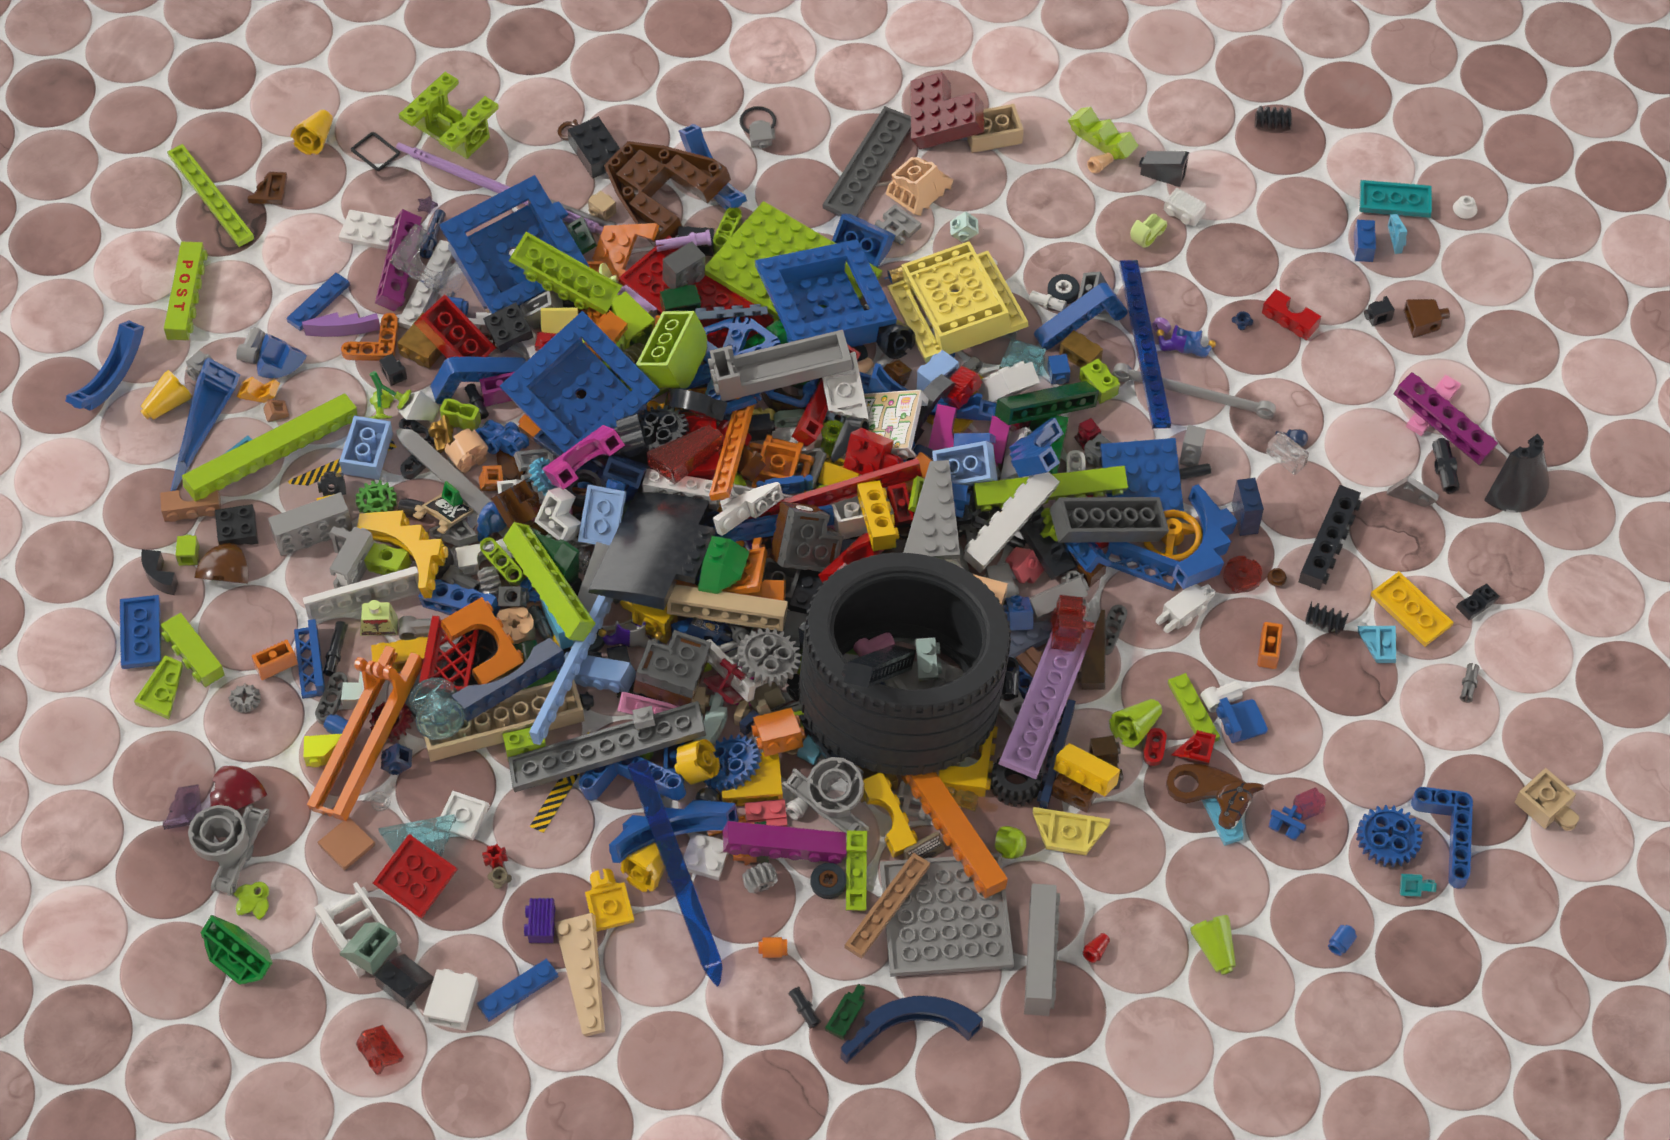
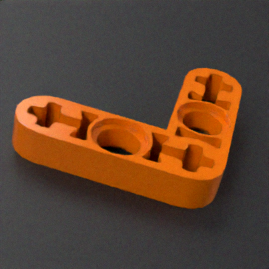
(377, 347)

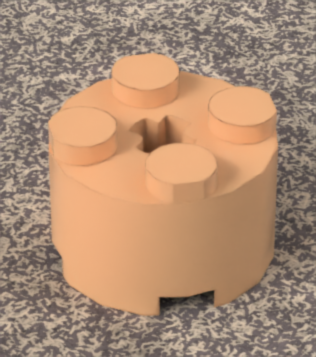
(467, 450)
(518, 623)

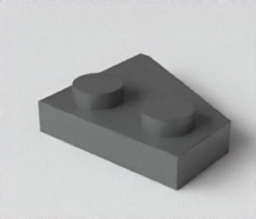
(458, 534)

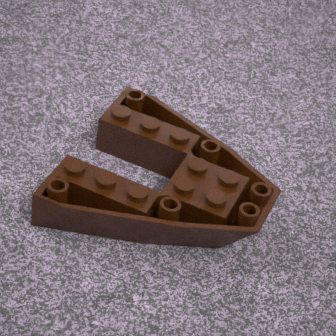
(644, 168)

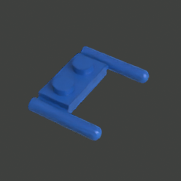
(791, 484)

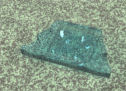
(431, 832)

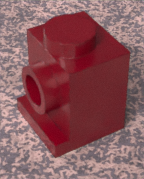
(1087, 431)

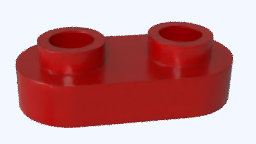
(1155, 748)

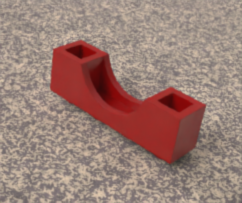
(857, 550)

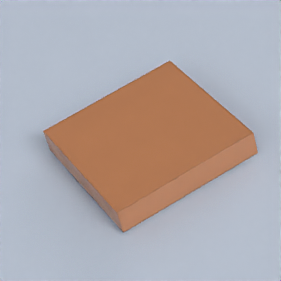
(346, 843)

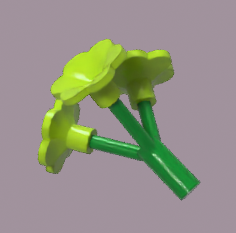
(382, 399)

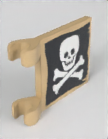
(444, 512)

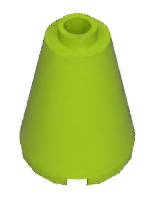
(1135, 722)
(1216, 942)

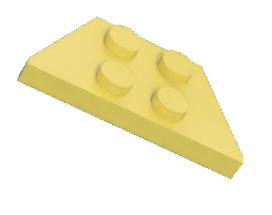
(1069, 831)

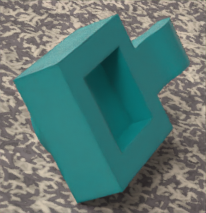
(1414, 884)

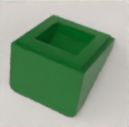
(451, 495)

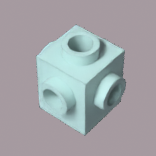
(964, 227)

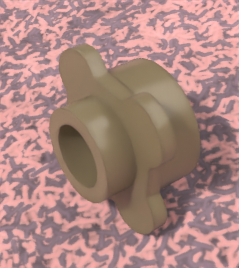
(496, 872)

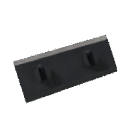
(1053, 556)

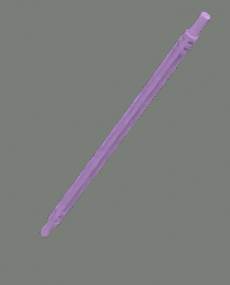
(478, 179)

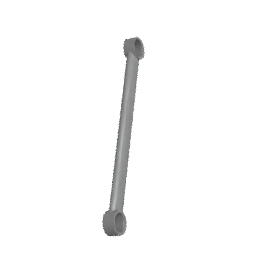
(1200, 392)

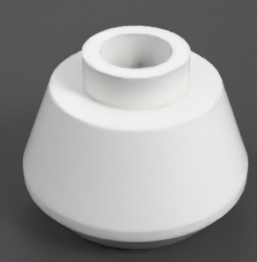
(1465, 207)

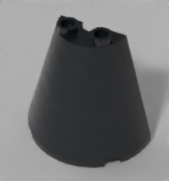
(1522, 480)

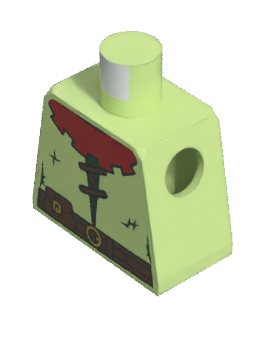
(378, 619)

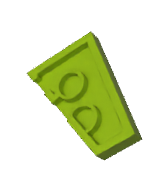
(161, 688)

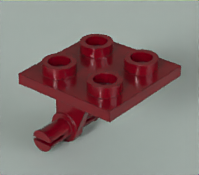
(723, 686)

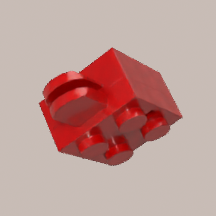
(869, 452)

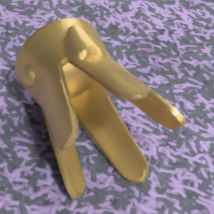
(895, 275)

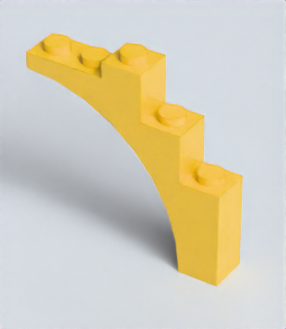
(396, 529)

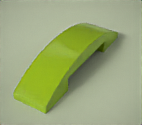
(856, 871)

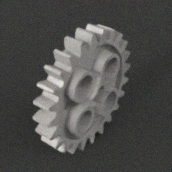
(757, 646)

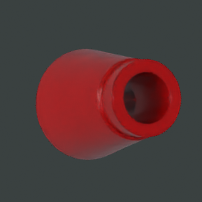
(1095, 949)

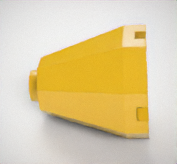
(644, 868)

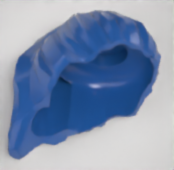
(489, 521)

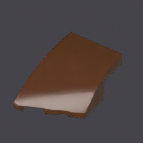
(518, 503)

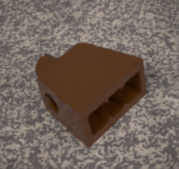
(1424, 316)

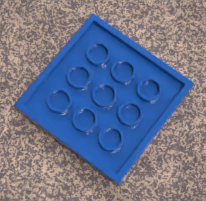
(1149, 468)

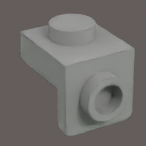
(643, 717)

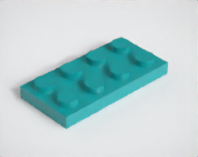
(1395, 198)

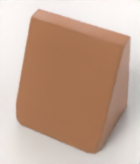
(275, 410)

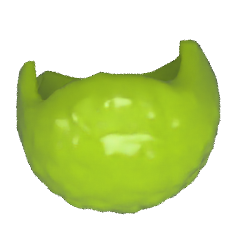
(1010, 842)

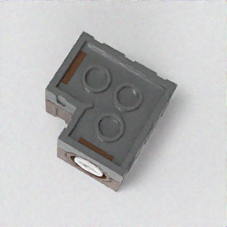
(804, 538)
(673, 670)

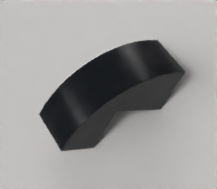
(161, 580)

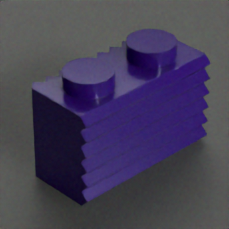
(541, 920)

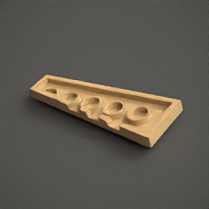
(581, 959)

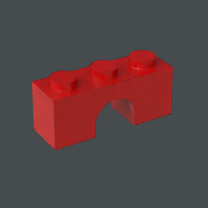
(1301, 323)

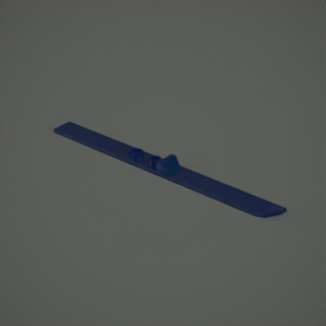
(676, 870)

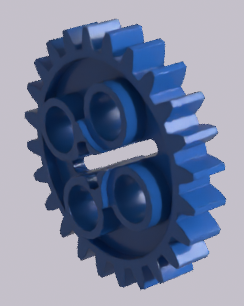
(737, 762)
(1387, 851)

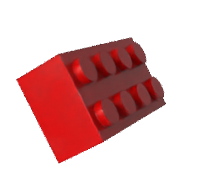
(452, 331)

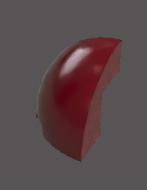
(235, 788)

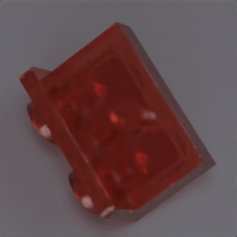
(378, 1048)

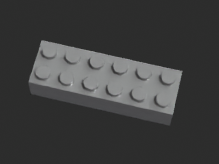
(1042, 950)

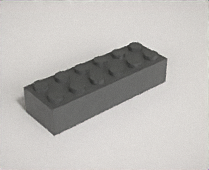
(1109, 519)

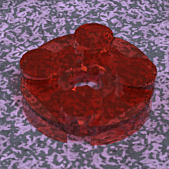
(1242, 584)

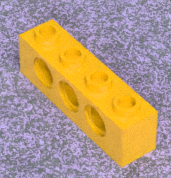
(877, 515)

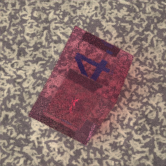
(1310, 803)

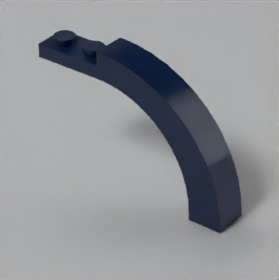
(913, 1009)

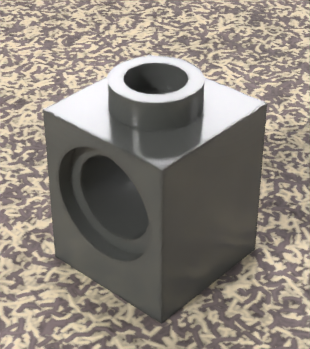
(506, 593)

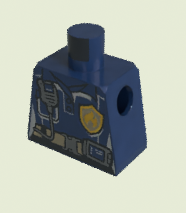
(708, 630)

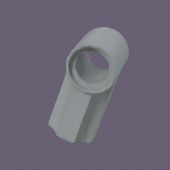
(250, 349)
(411, 627)

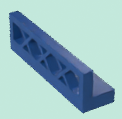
(1088, 555)
(1145, 559)
(318, 675)

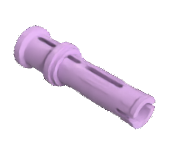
(678, 242)

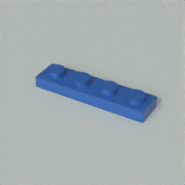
(318, 301)
(517, 990)

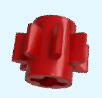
(495, 856)

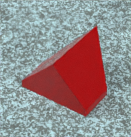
(1197, 748)

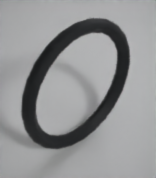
(756, 108)

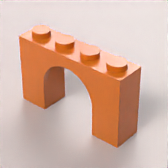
(480, 616)

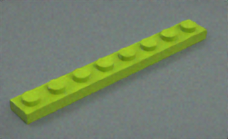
(210, 195)

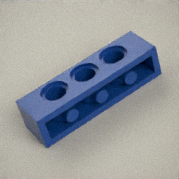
(451, 598)

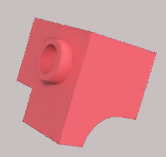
(1024, 565)

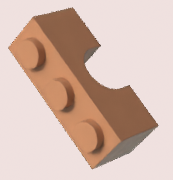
(175, 508)

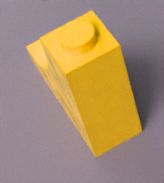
(763, 786)

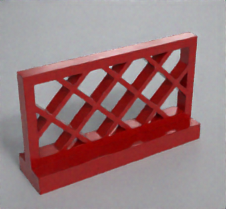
(433, 649)

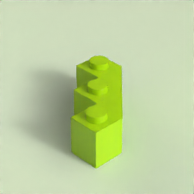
(1102, 134)

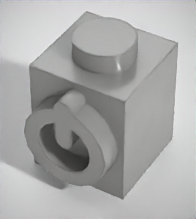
(761, 134)
(195, 364)

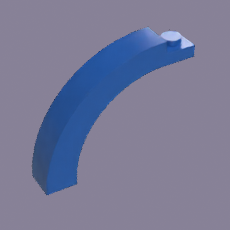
(695, 143)
(113, 370)

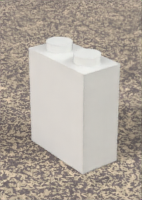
(451, 999)

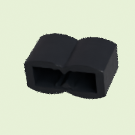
(632, 434)

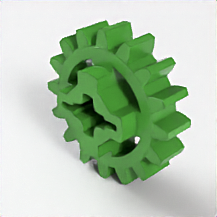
(376, 498)

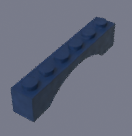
(480, 698)

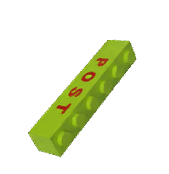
(185, 291)

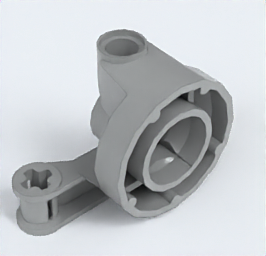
(817, 785)
(232, 852)

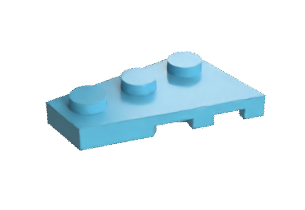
(1227, 836)

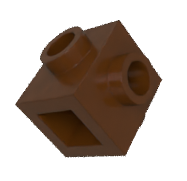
(898, 372)

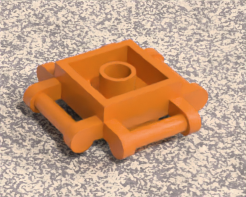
(781, 459)

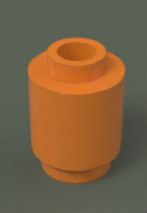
(772, 947)

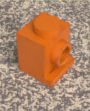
(489, 477)

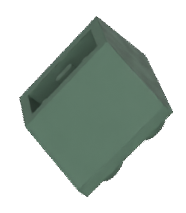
(370, 946)

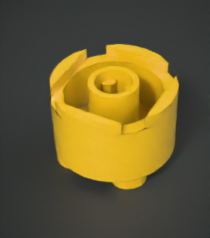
(697, 761)

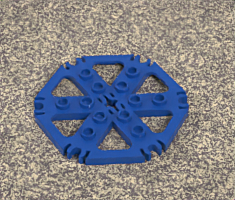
(737, 338)

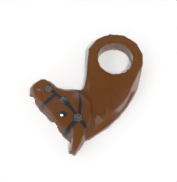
(1229, 790)

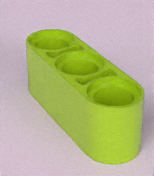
(728, 226)
(498, 553)

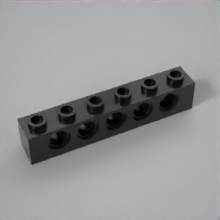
(1310, 574)

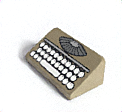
(926, 848)

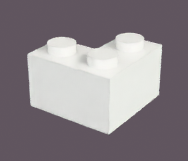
(555, 515)

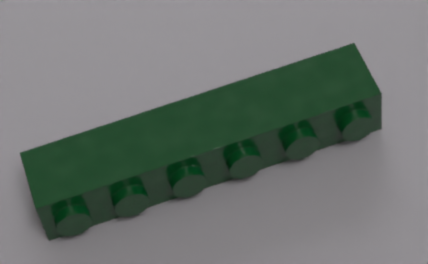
(1046, 402)

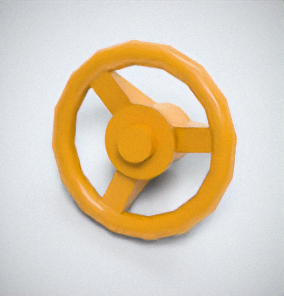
(1176, 535)

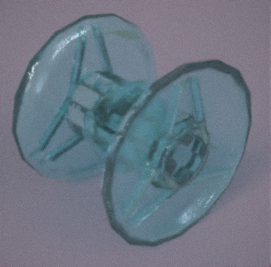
(435, 710)

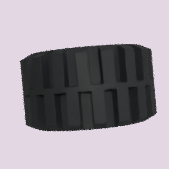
(1011, 792)

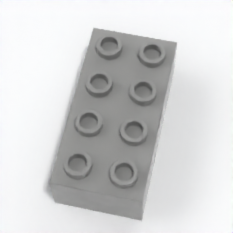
(309, 524)

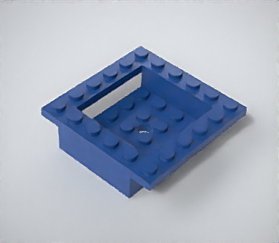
(485, 253)
(818, 277)
(550, 379)

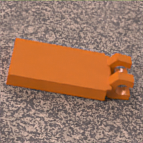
(753, 571)

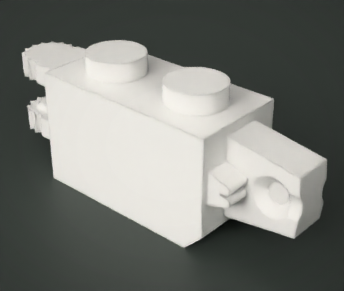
(1185, 607)

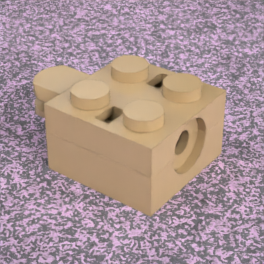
(1548, 800)

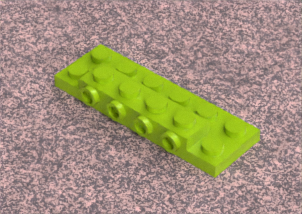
(564, 275)

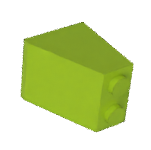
(638, 319)

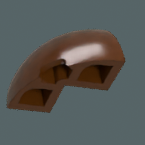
(223, 563)

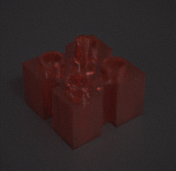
(1068, 623)

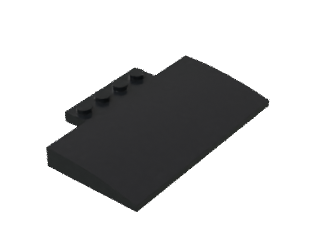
(654, 548)

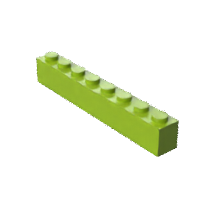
(1071, 485)
(548, 582)

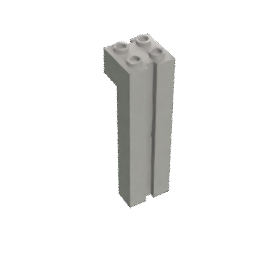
(778, 365)

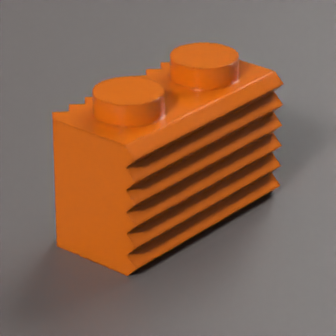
(1270, 645)
(274, 659)

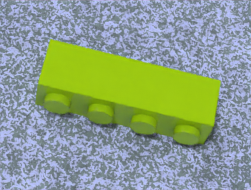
(192, 650)

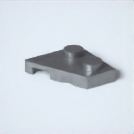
(1413, 492)

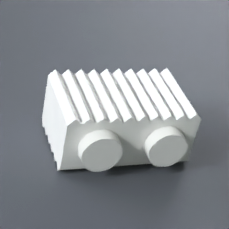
(1184, 207)

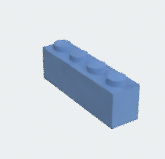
(604, 674)

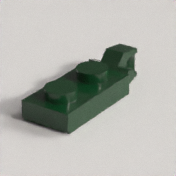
(846, 1013)

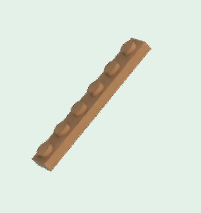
(887, 905)

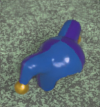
(1184, 342)

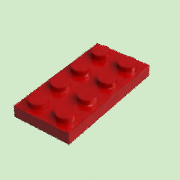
(710, 465)

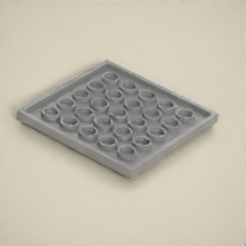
(947, 923)

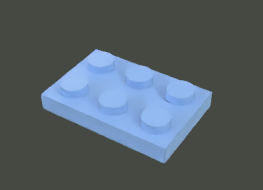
(601, 514)

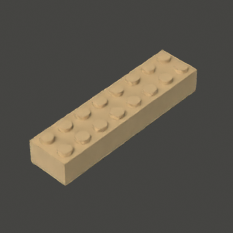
(507, 716)

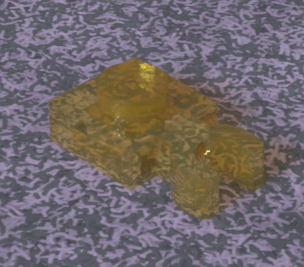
(965, 799)

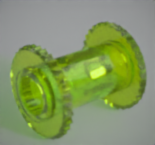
(830, 434)

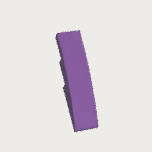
(333, 325)

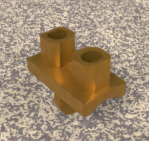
(442, 433)

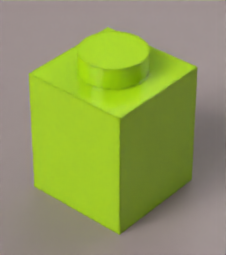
(187, 550)

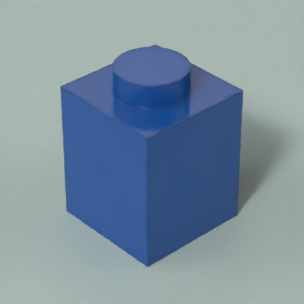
(1058, 369)

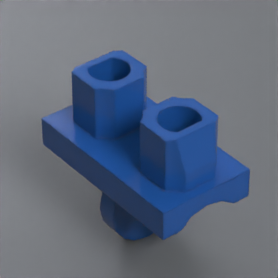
(1295, 826)

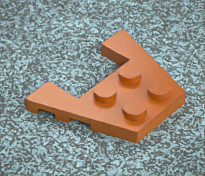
(618, 242)

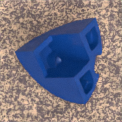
(278, 358)

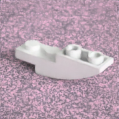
(747, 504)

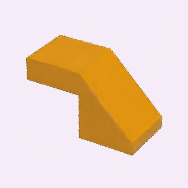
(254, 390)

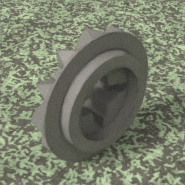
(251, 701)

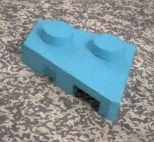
(1397, 233)
(1380, 642)

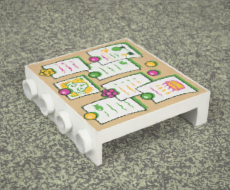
(896, 417)

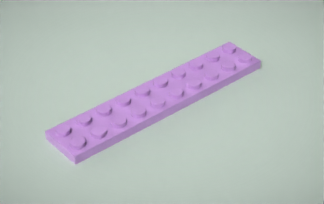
(1043, 707)

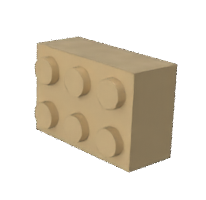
(1001, 129)

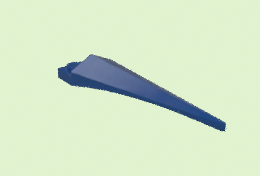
(210, 396)

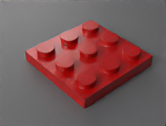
(415, 876)

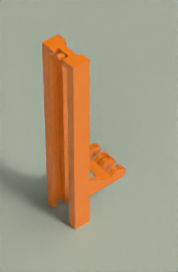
(373, 679)

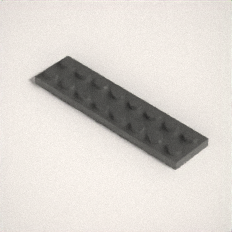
(869, 163)

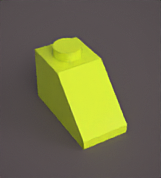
(319, 749)

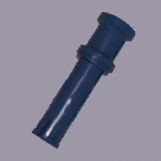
(438, 218)

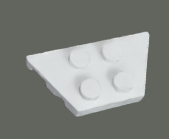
(846, 393)

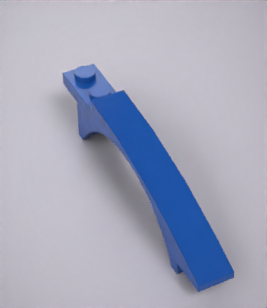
(974, 409)

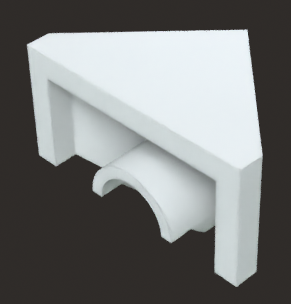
(419, 407)

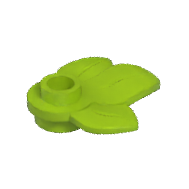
(251, 902)

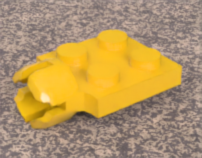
(608, 901)

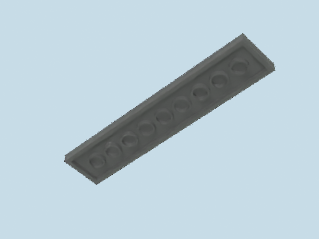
(605, 747)

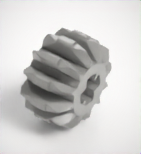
(489, 580)
(759, 878)

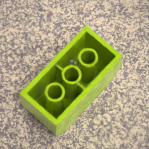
(674, 350)

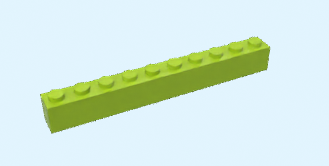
(269, 447)

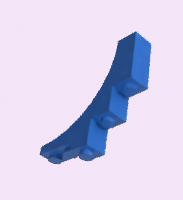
(1033, 453)
(1215, 525)
(695, 817)

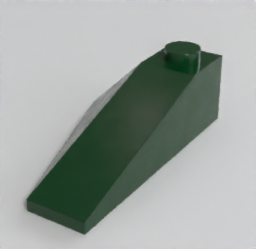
(563, 555)

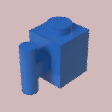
(961, 498)

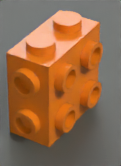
(778, 732)

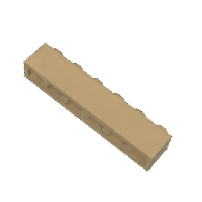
(728, 608)

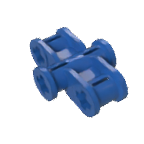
(504, 438)

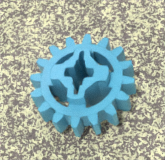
(539, 476)

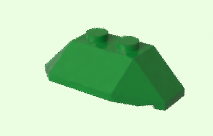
(722, 565)
(235, 951)

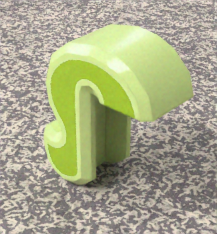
(1146, 232)

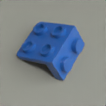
(1241, 719)

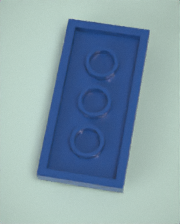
(140, 632)

